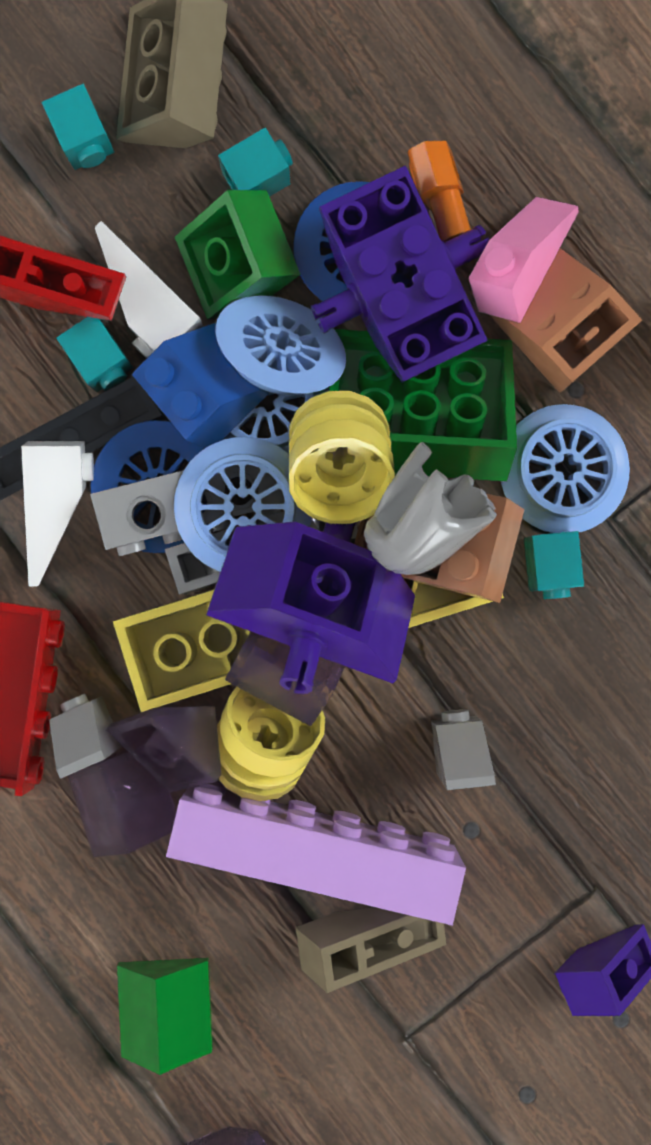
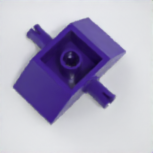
(389, 232)
(315, 597)

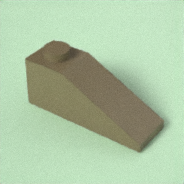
(362, 943)

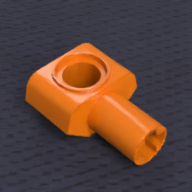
(439, 186)

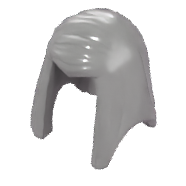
(425, 517)

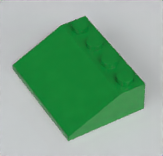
(454, 408)

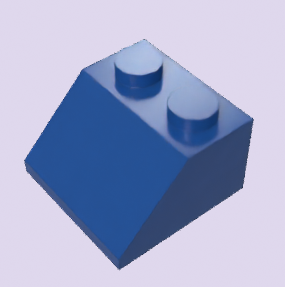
(198, 386)

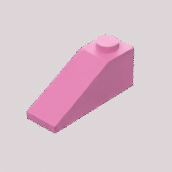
(519, 258)

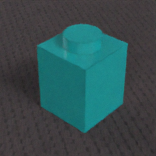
(78, 127)
(257, 164)
(95, 354)
(554, 563)

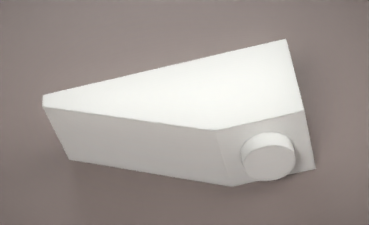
(146, 301)
(53, 486)

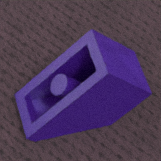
(607, 973)

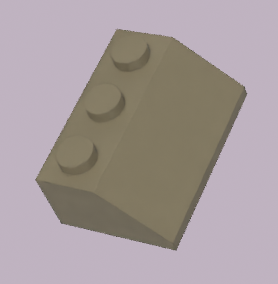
(172, 72)

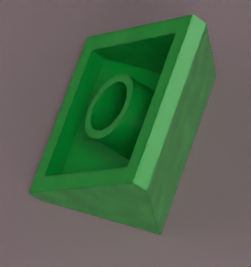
(164, 1012)

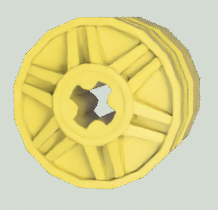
(339, 457)
(263, 747)

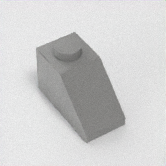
(81, 735)
(461, 751)

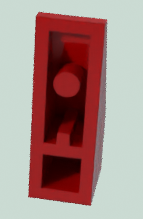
(57, 281)

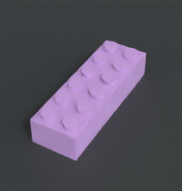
(319, 852)

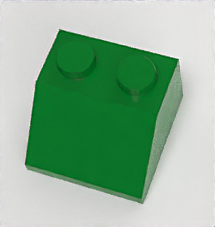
(236, 250)

